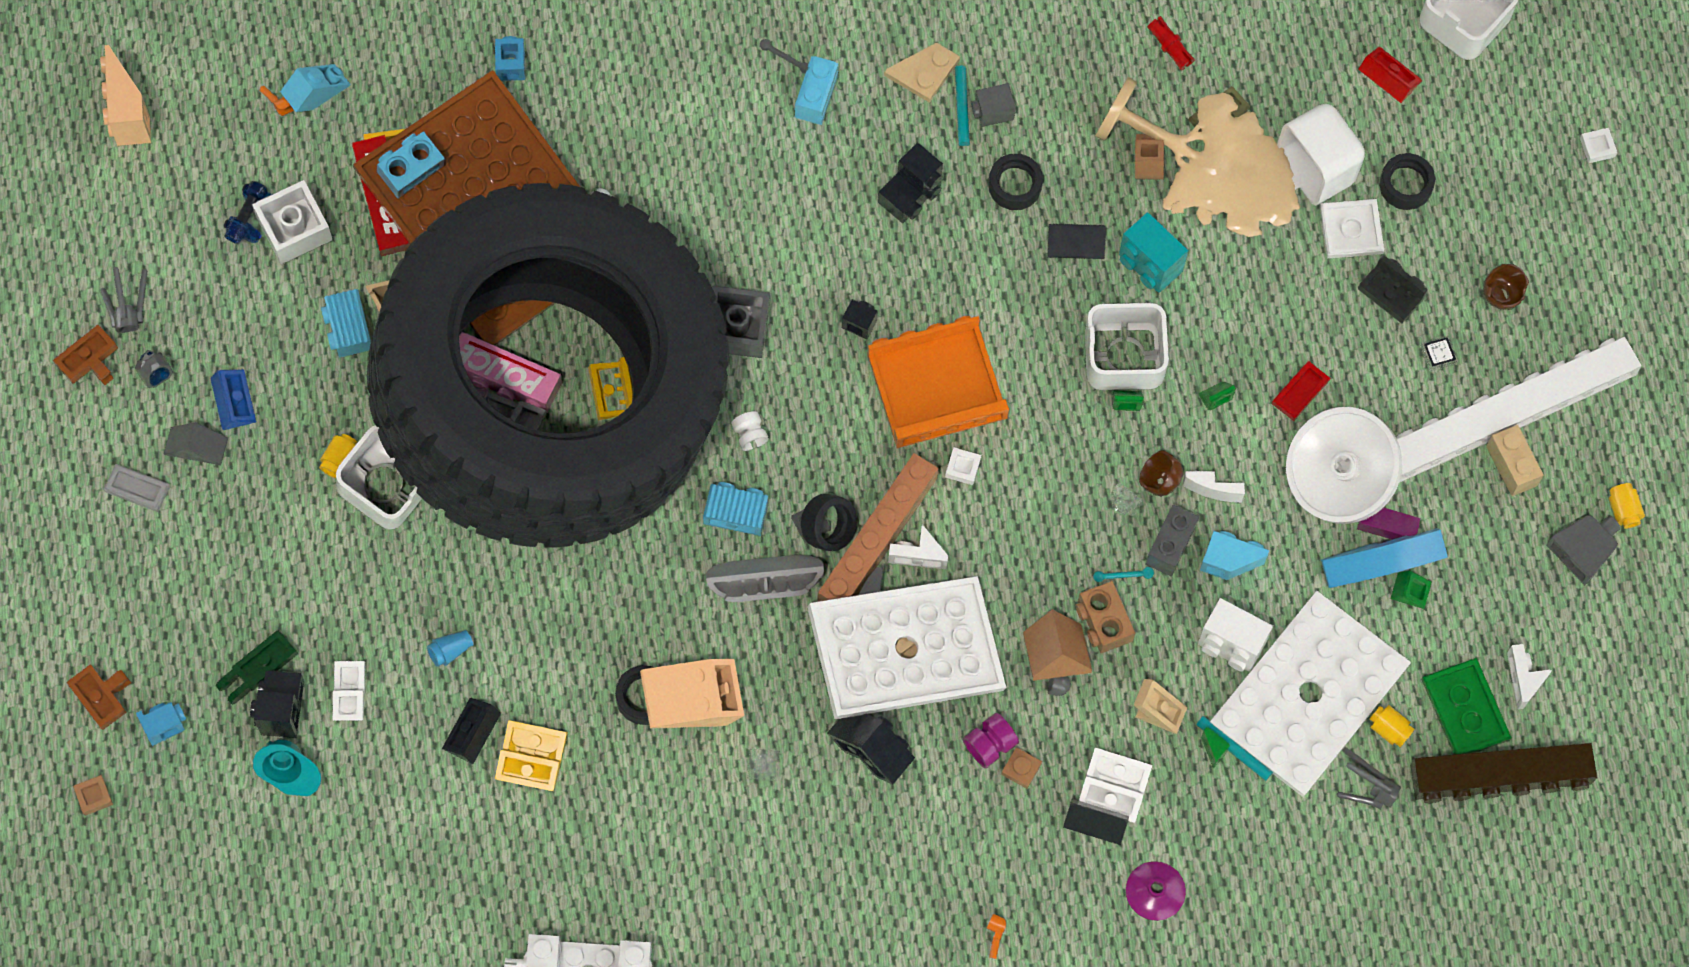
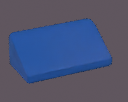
(232, 398)

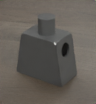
(1585, 545)

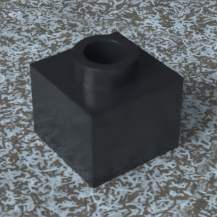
(860, 318)

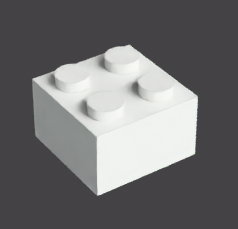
(292, 222)
(1234, 636)

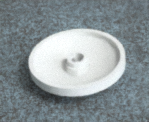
(1344, 465)

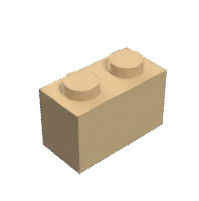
(1514, 460)

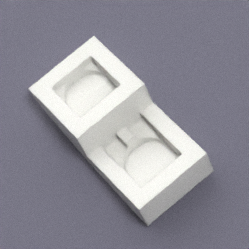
(1204, 484)
(348, 690)

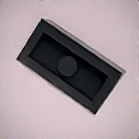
(1076, 241)
(471, 730)
(1096, 821)

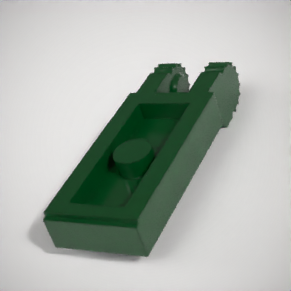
(267, 656)

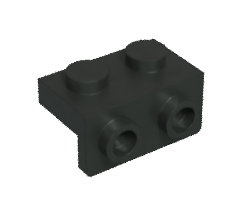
(1393, 289)

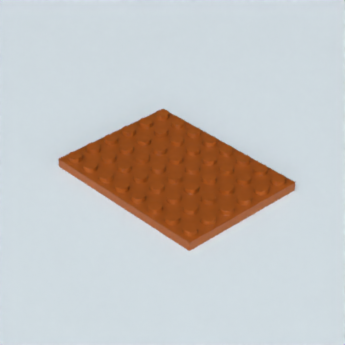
(485, 148)

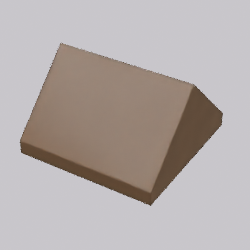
(1056, 647)

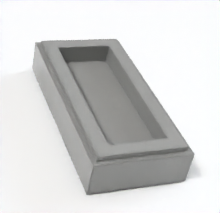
(136, 488)

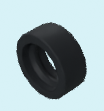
(1009, 201)
(1404, 201)
(812, 518)
(623, 684)

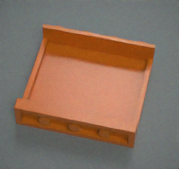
(936, 381)

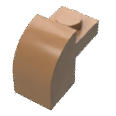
(1149, 158)

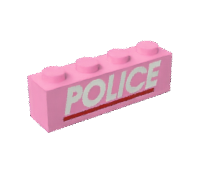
(508, 373)

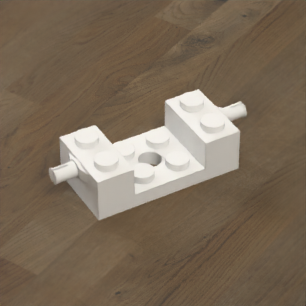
(550, 952)

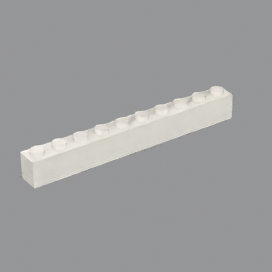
(1516, 405)

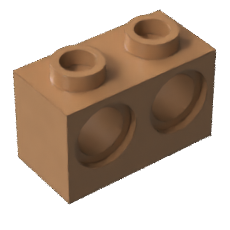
(1112, 616)

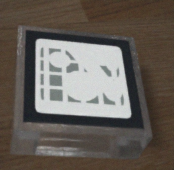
(1439, 353)

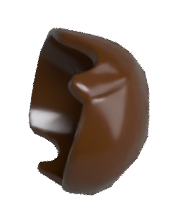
(1510, 279)
(1162, 466)

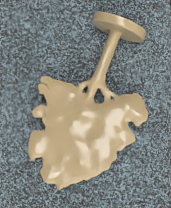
(1234, 173)

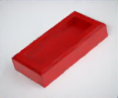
(1301, 390)

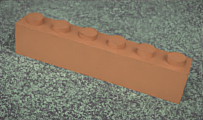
(880, 530)

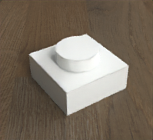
(1598, 145)
(963, 466)

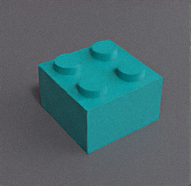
(1152, 253)

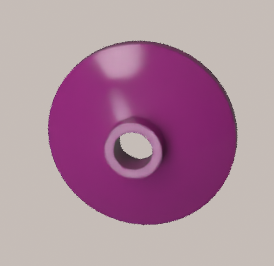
(1150, 904)

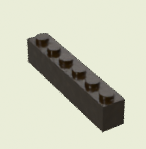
(1503, 771)

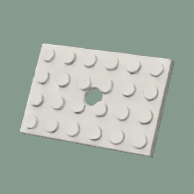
(944, 621)
(1302, 737)

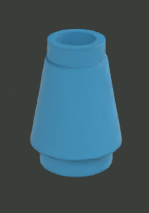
(447, 648)

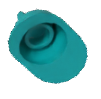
(287, 768)

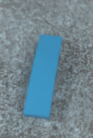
(1384, 558)

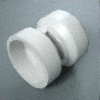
(749, 429)

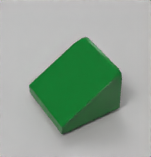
(1217, 395)
(1127, 400)
(1411, 589)
(1215, 746)

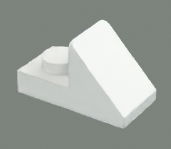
(928, 554)
(1524, 682)

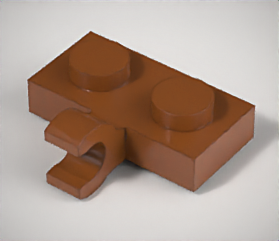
(87, 355)
(99, 695)

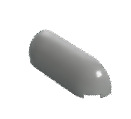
(765, 577)

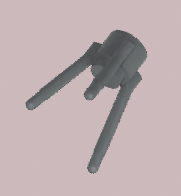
(125, 318)
(1384, 788)

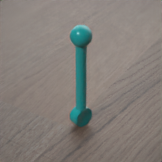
(1147, 573)

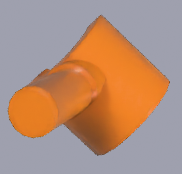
(281, 105)
(997, 924)

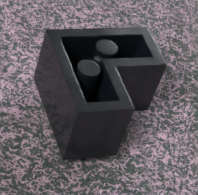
(915, 182)
(278, 704)
(874, 744)

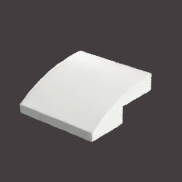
(1115, 783)

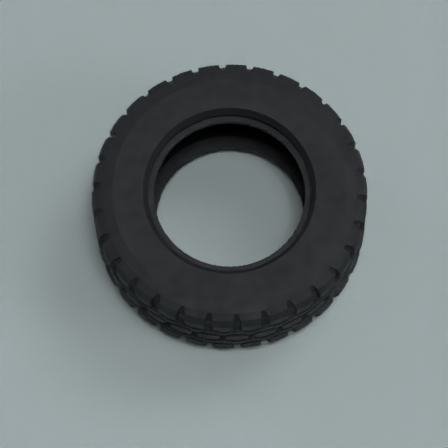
(572, 254)

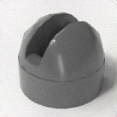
(1059, 686)

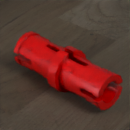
(1170, 43)

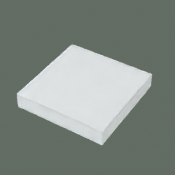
(1351, 228)

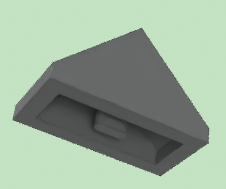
(196, 443)

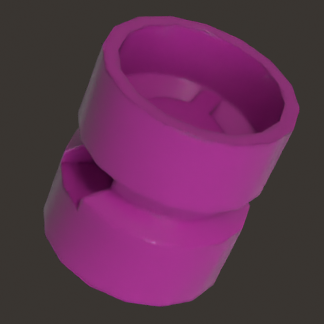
(989, 741)

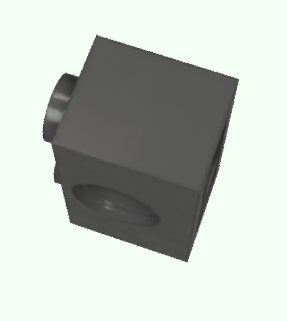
(1172, 540)

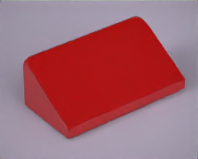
(1389, 74)

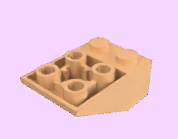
(126, 110)
(692, 694)

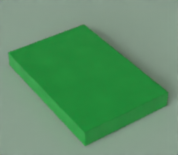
(1466, 708)

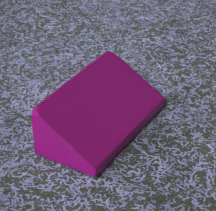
(1390, 524)

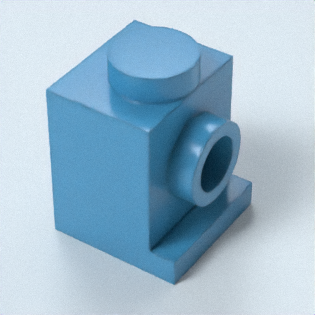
(507, 68)
(162, 722)

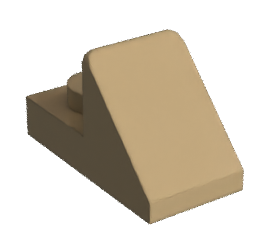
(1159, 707)

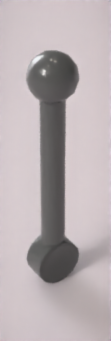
(766, 45)

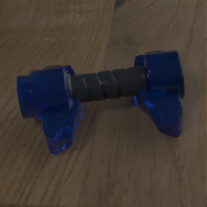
(238, 227)

